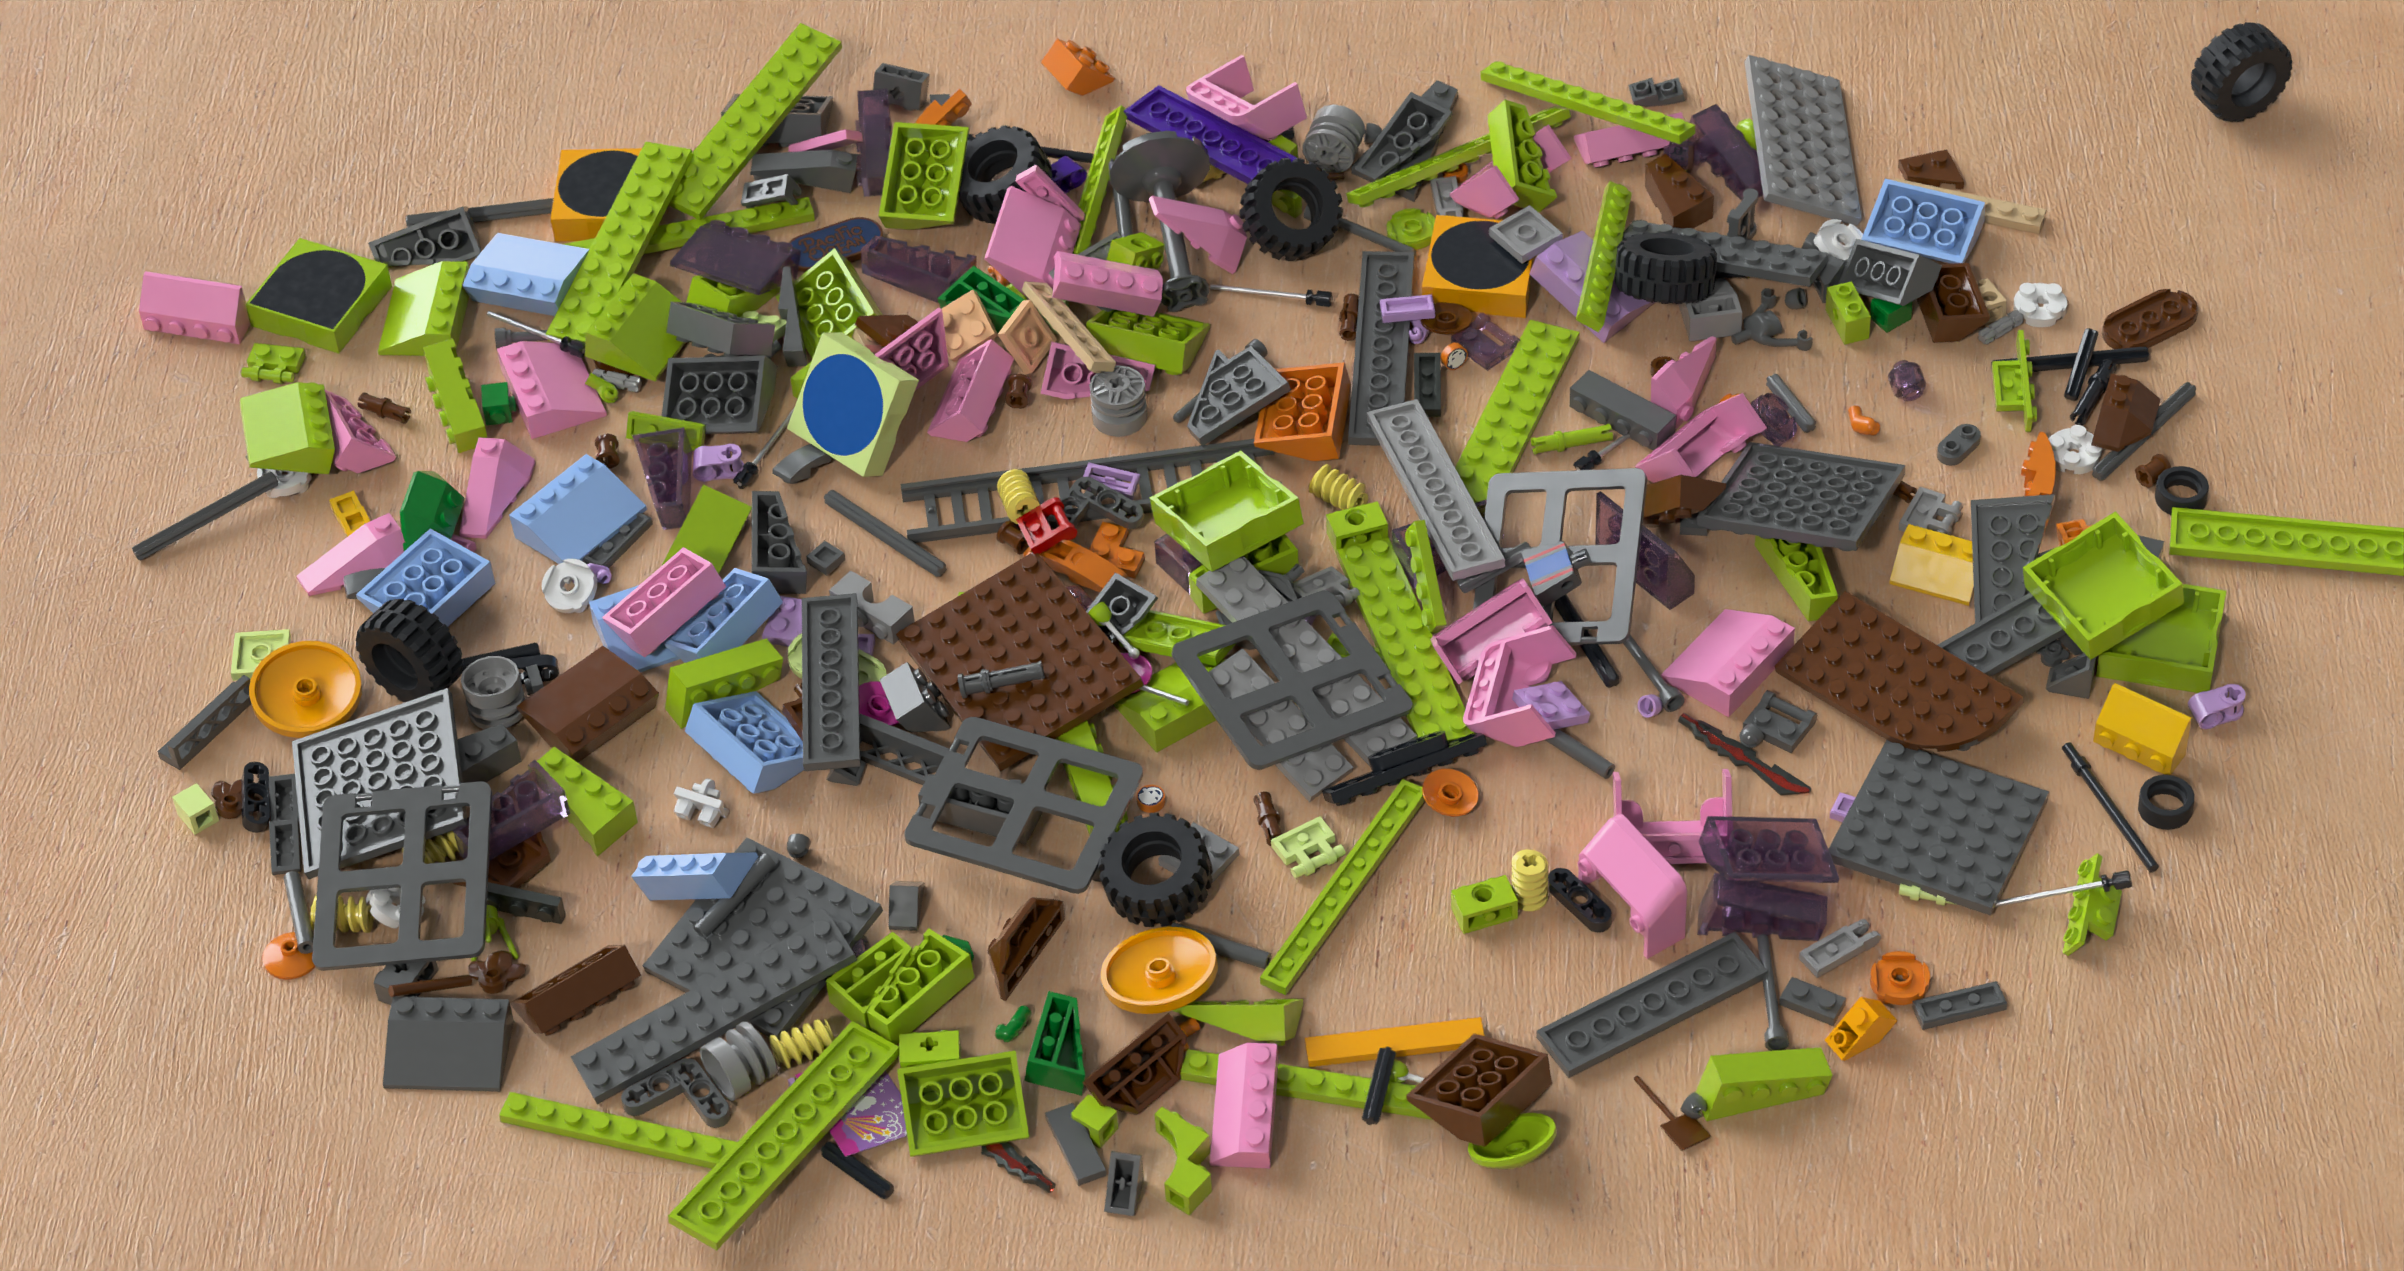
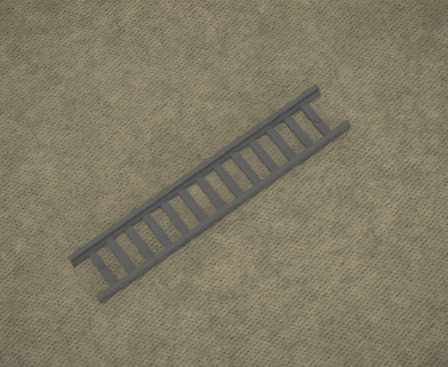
(1058, 474)

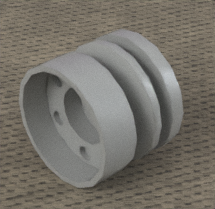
(1334, 138)
(1118, 401)
(492, 692)
(738, 1060)

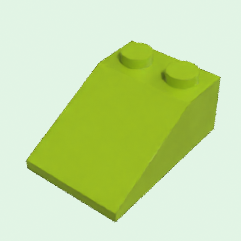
(725, 297)

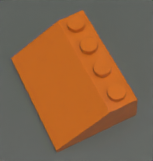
(1310, 416)

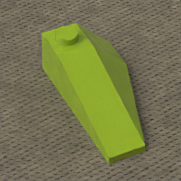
(1264, 1021)

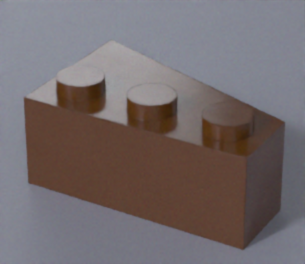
(1677, 194)

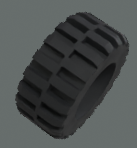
(2241, 72)
(990, 155)
(1269, 230)
(1665, 268)
(408, 650)
(1164, 900)

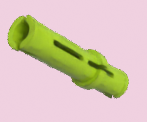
(1560, 440)

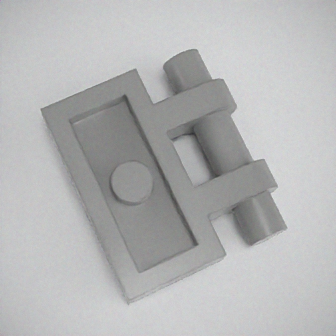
(1926, 507)
(1327, 580)

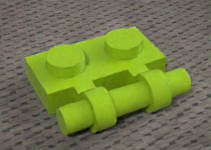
(273, 363)

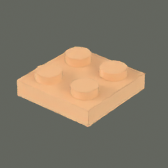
(966, 325)
(1027, 336)

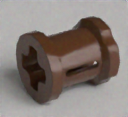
(1018, 391)
(607, 451)
(2150, 472)
(1013, 536)

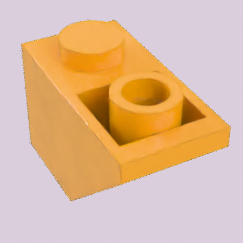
(1860, 1028)

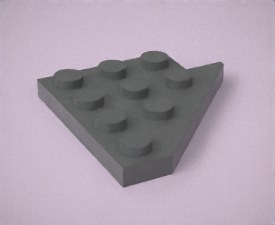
(1233, 392)

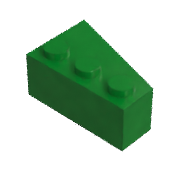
(995, 297)
(1057, 1047)

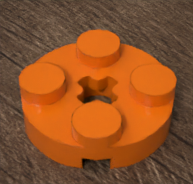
(1896, 992)

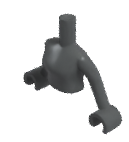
(1763, 325)

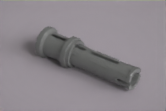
(987, 681)

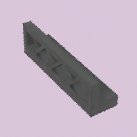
(207, 724)
(905, 745)

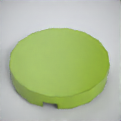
(1411, 228)

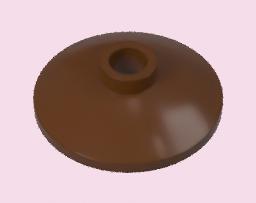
(1449, 319)

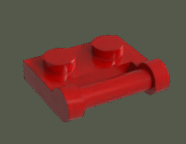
(1038, 530)

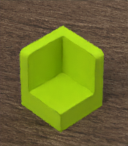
(1099, 1119)

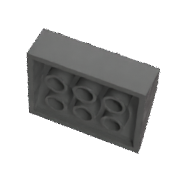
(804, 121)
(720, 392)
(447, 1043)

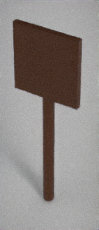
(1682, 1130)

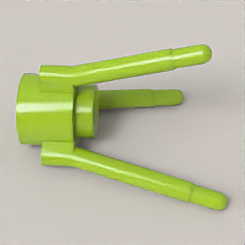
(493, 923)

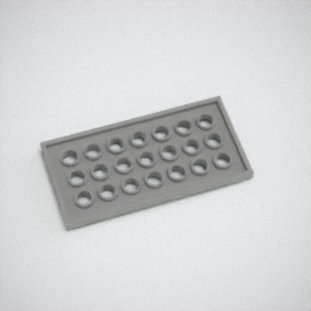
(1793, 119)

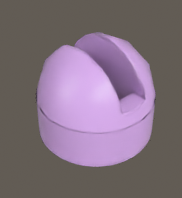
(1649, 702)

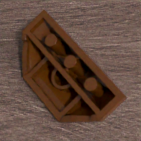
(2125, 414)
(1023, 941)
(1140, 1068)

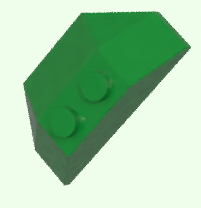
(429, 505)

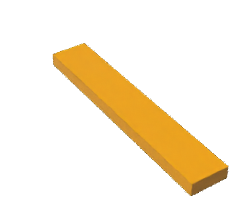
(1403, 1040)

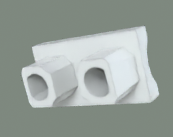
(711, 808)

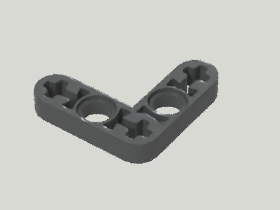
(1086, 500)
(678, 1084)

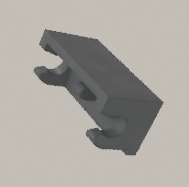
(769, 191)

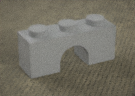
(882, 618)

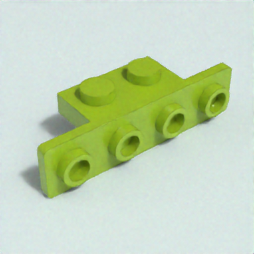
(2012, 383)
(2091, 908)

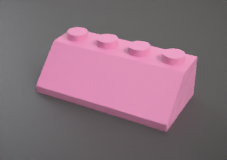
(1618, 143)
(1107, 284)
(193, 308)
(972, 393)
(665, 601)
(1245, 1106)

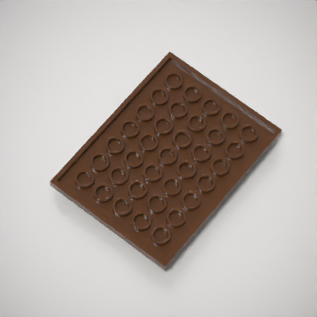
(1015, 622)

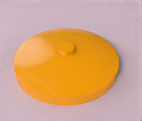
(305, 688)
(1159, 970)

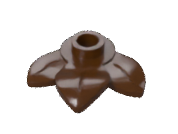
(229, 798)
(496, 971)

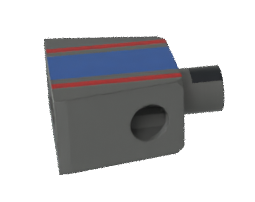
(1554, 570)

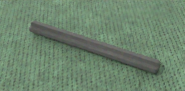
(494, 212)
(2165, 412)
(205, 516)
(885, 533)

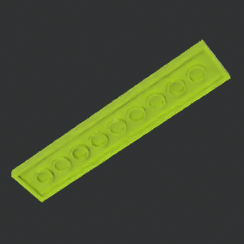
(753, 118)
(621, 238)
(1515, 405)
(2287, 541)
(1402, 638)
(783, 1135)

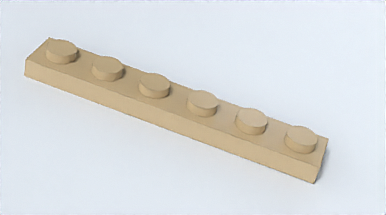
(2001, 212)
(1069, 327)

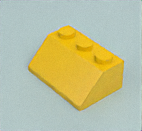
(1934, 565)
(2142, 730)

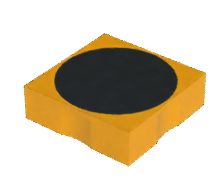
(587, 189)
(1474, 269)

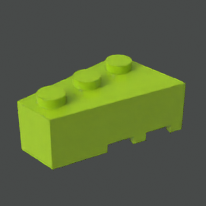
(860, 983)

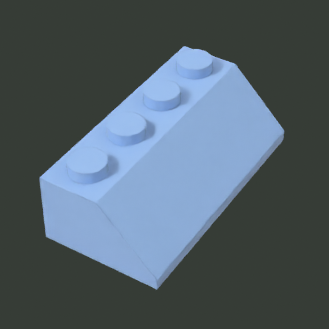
(727, 618)
(692, 875)

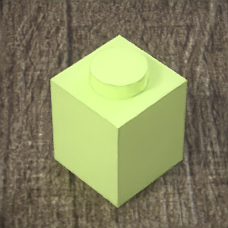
(195, 808)

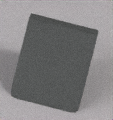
(847, 776)

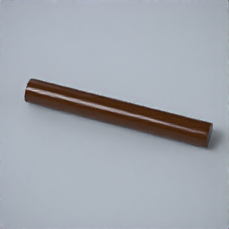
(430, 985)

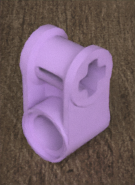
(715, 462)
(2214, 707)

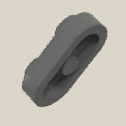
(1962, 440)

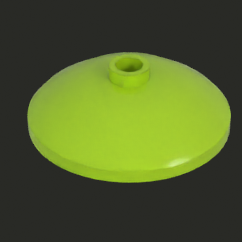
(1517, 1144)

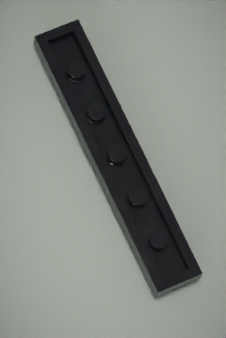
(1368, 783)

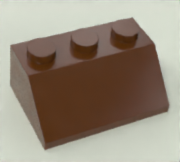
(1954, 304)
(1678, 498)

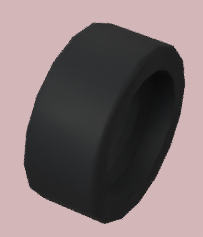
(2181, 476)
(2171, 786)

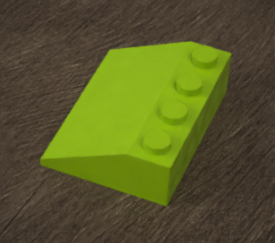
(923, 175)
(831, 299)
(425, 309)
(634, 329)
(1157, 340)
(288, 429)
(1163, 720)
(963, 1103)

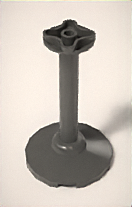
(1168, 169)

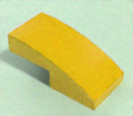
(349, 512)

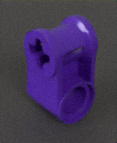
(1067, 174)

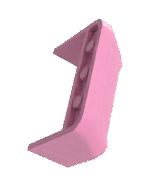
(1222, 94)
(1488, 189)
(1703, 440)
(1500, 617)
(1512, 666)
(1675, 839)
(1641, 879)

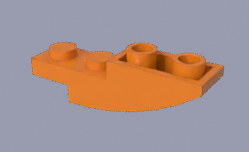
(946, 114)
(2040, 468)
(1079, 564)

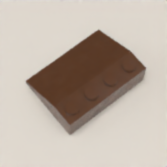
(589, 704)
(1482, 1088)

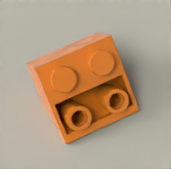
(1076, 67)

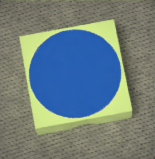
(852, 404)

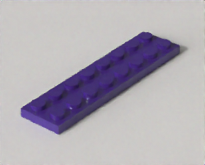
(1227, 144)

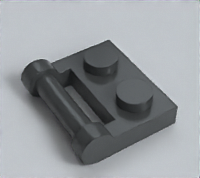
(1742, 218)
(1778, 729)

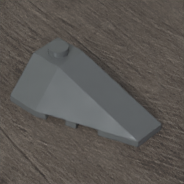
(1406, 132)
(813, 168)
(438, 239)
(1126, 602)

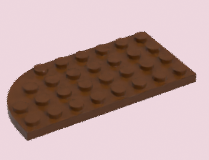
(1895, 680)

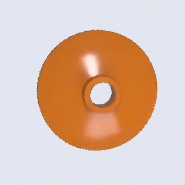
(1450, 792)
(284, 960)

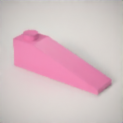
(1205, 228)
(1068, 375)
(1680, 382)
(353, 439)
(494, 480)
(367, 548)

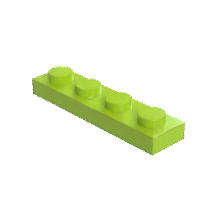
(1427, 586)

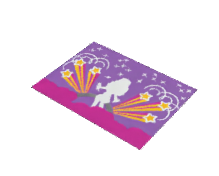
(872, 1119)

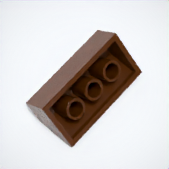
(577, 989)

